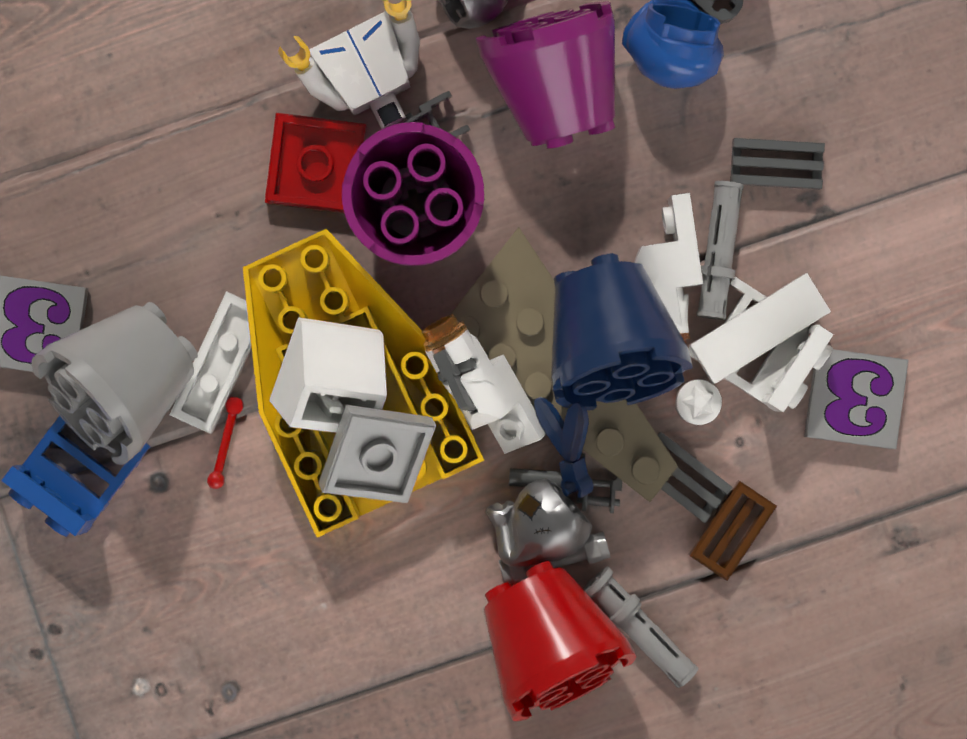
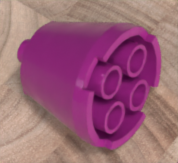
(556, 72)
(404, 160)

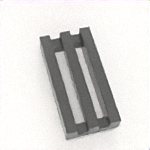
(815, 166)
(713, 500)

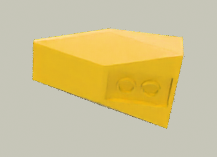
(327, 284)

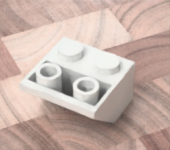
(327, 370)

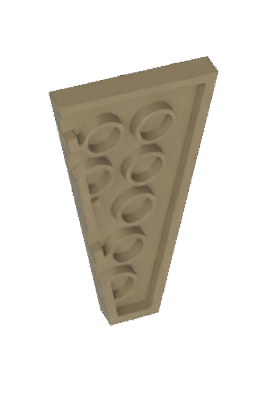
(514, 316)

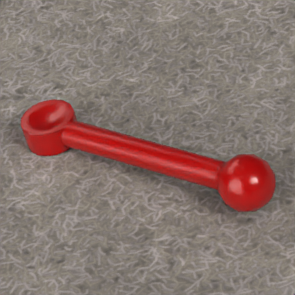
(233, 406)

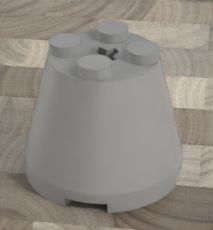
(117, 378)

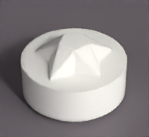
(698, 402)

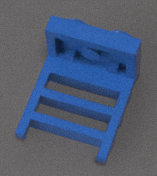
(59, 495)

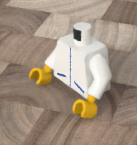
(363, 64)

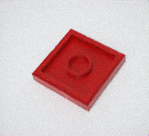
(311, 161)

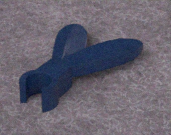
(569, 439)

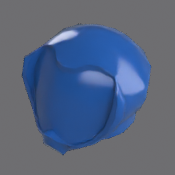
(674, 43)

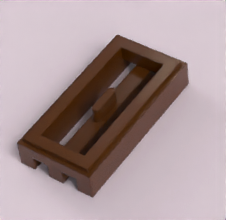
(718, 519)

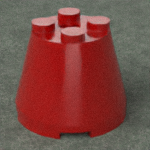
(550, 641)

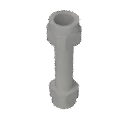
(593, 551)

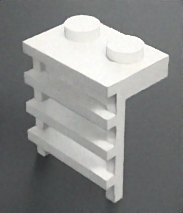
(787, 365)

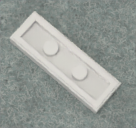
(760, 328)
(216, 366)

